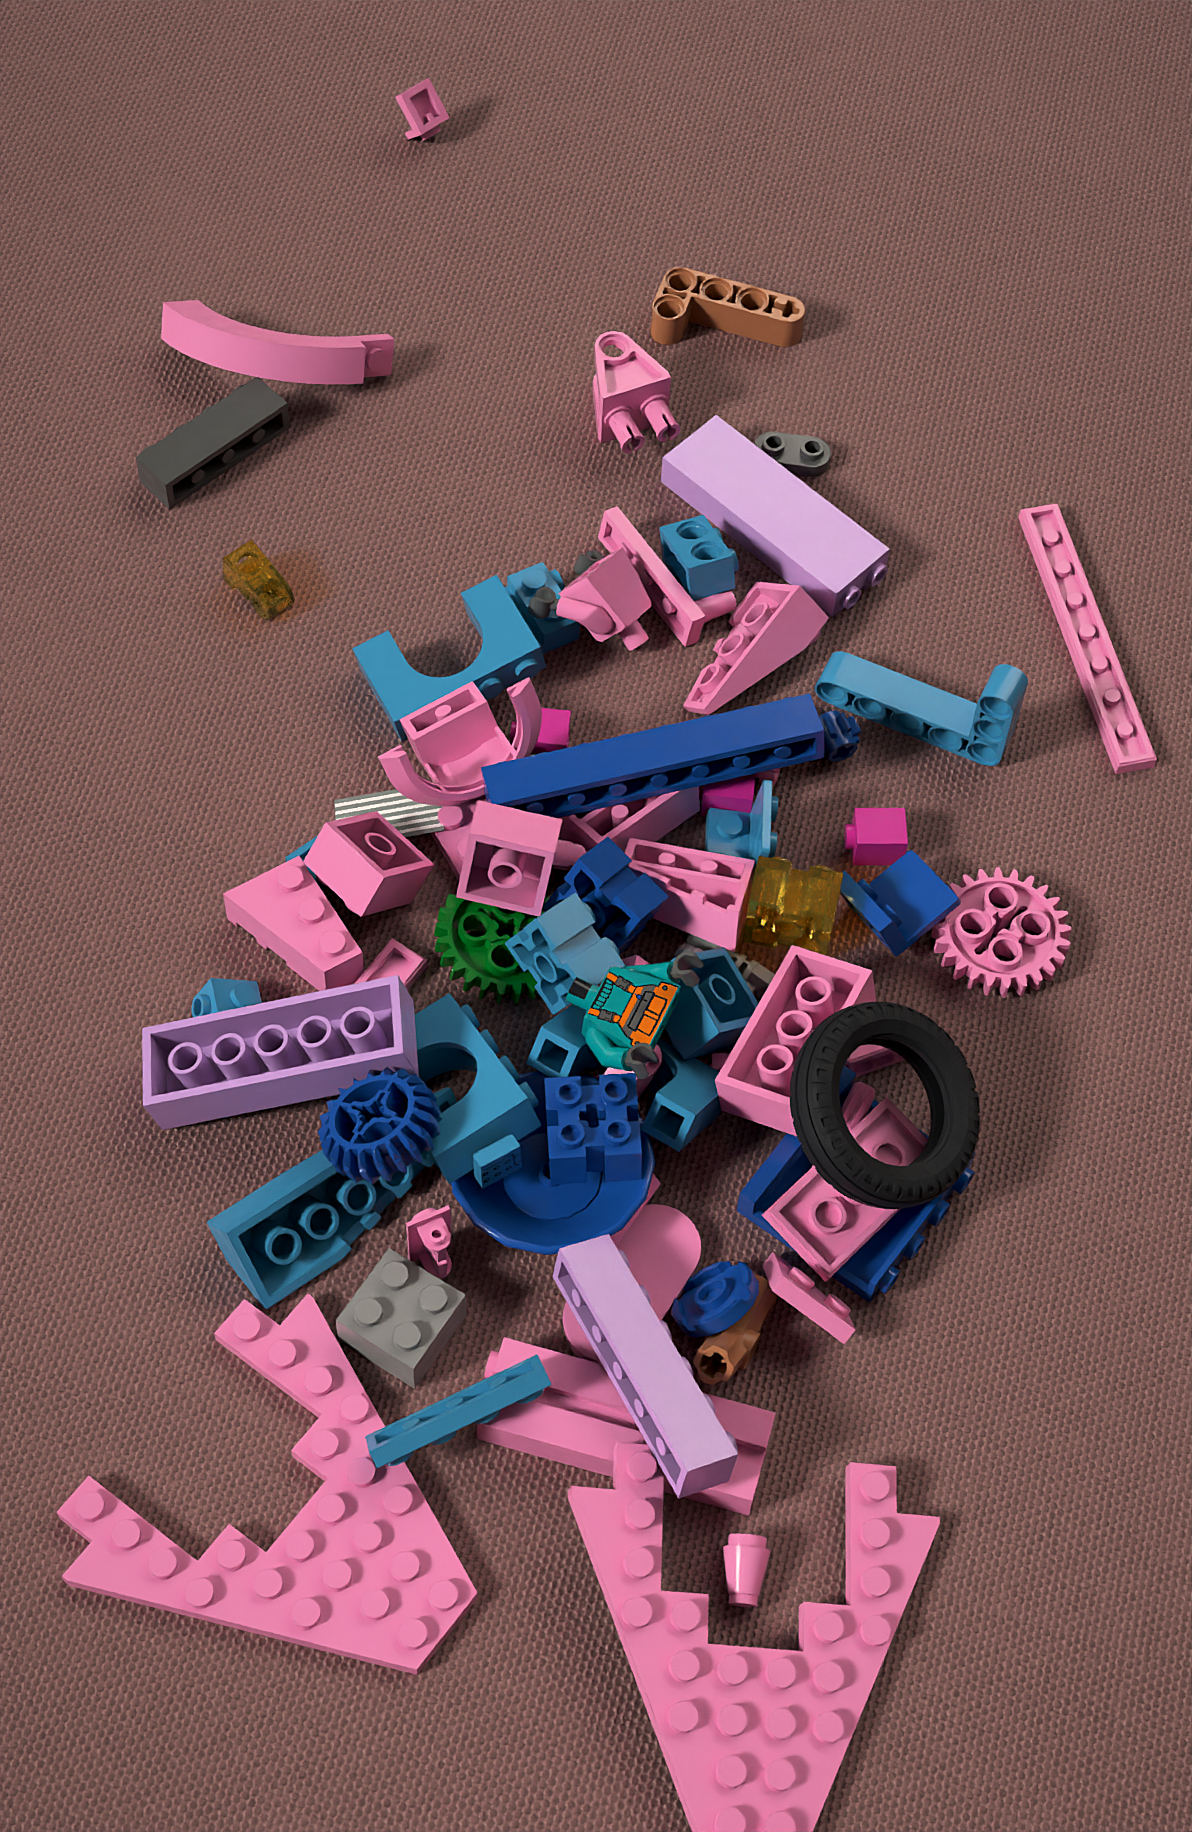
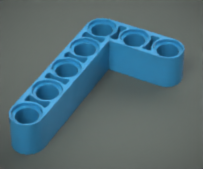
(925, 712)

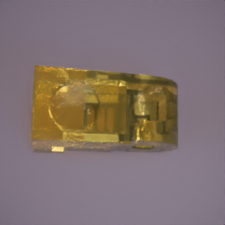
(257, 580)

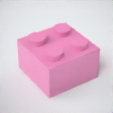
(508, 858)
(368, 863)

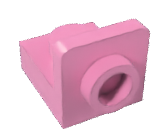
(422, 110)

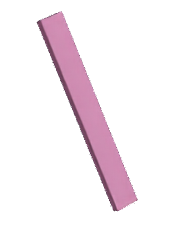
(1087, 639)

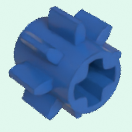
(839, 735)

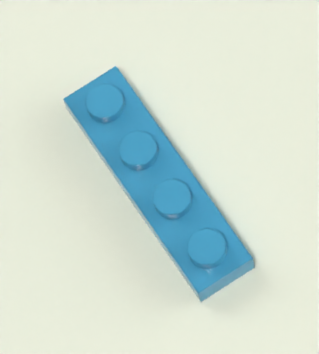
(442, 1419)

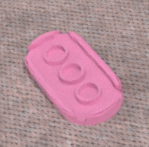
(662, 1257)

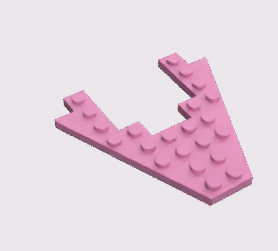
(350, 1573)
(751, 1727)

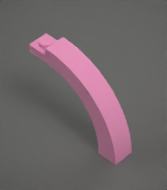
(273, 354)

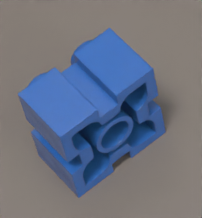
(613, 893)
(593, 1128)

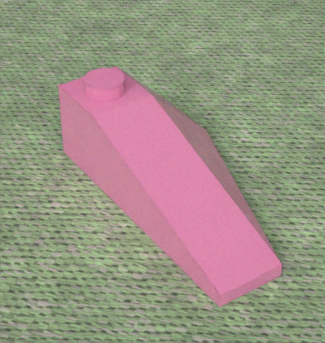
(766, 631)

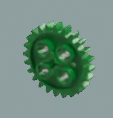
(475, 956)

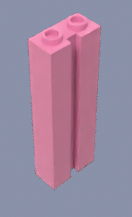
(585, 1417)

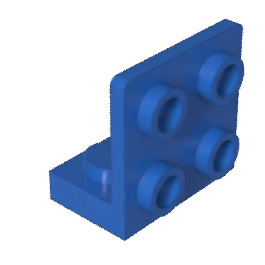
(900, 901)

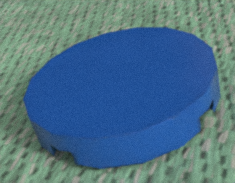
(715, 1298)

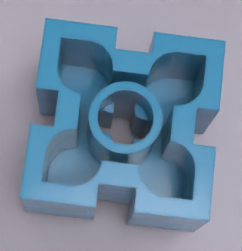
(563, 947)

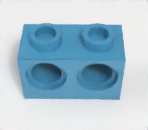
(698, 557)

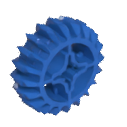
(379, 1125)

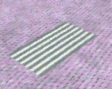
(401, 812)

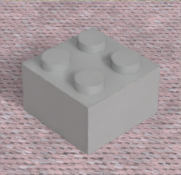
(401, 1318)

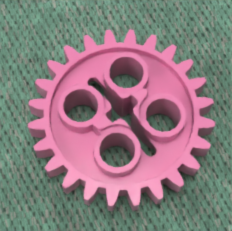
(1029, 955)

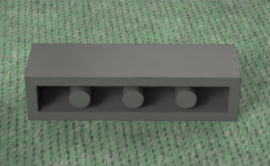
(212, 442)

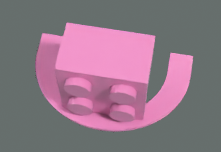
(457, 739)

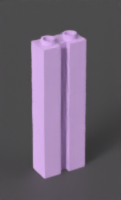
(775, 515)

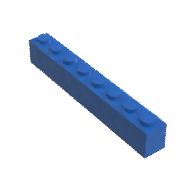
(659, 759)

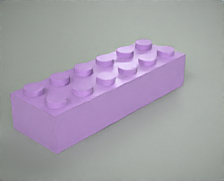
(276, 1052)

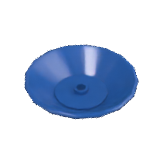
(542, 1217)

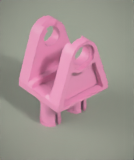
(630, 394)

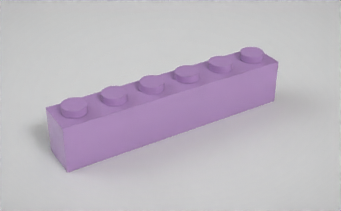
(645, 1366)

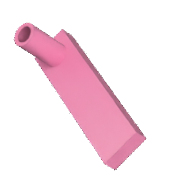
(665, 592)

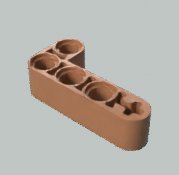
(725, 306)

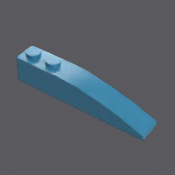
(305, 1221)

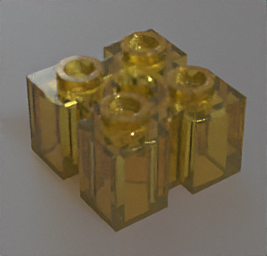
(792, 905)

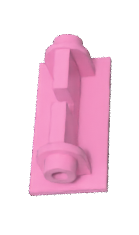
(428, 1238)

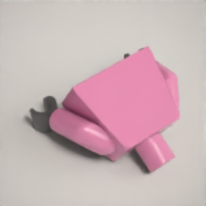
(603, 598)

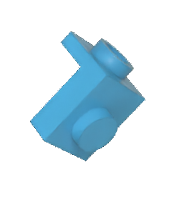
(225, 995)

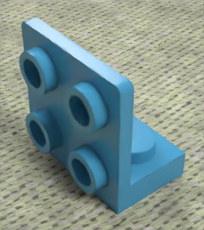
(744, 833)

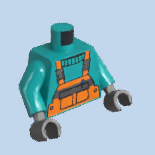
(631, 1010)

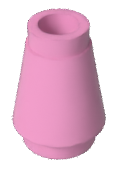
(745, 1568)

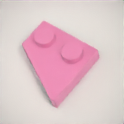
(801, 1293)

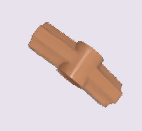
(734, 1347)

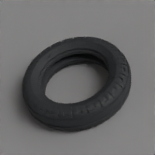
(823, 1128)

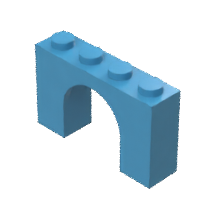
(506, 657)
(683, 1089)
(494, 1103)

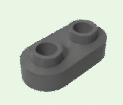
(794, 452)

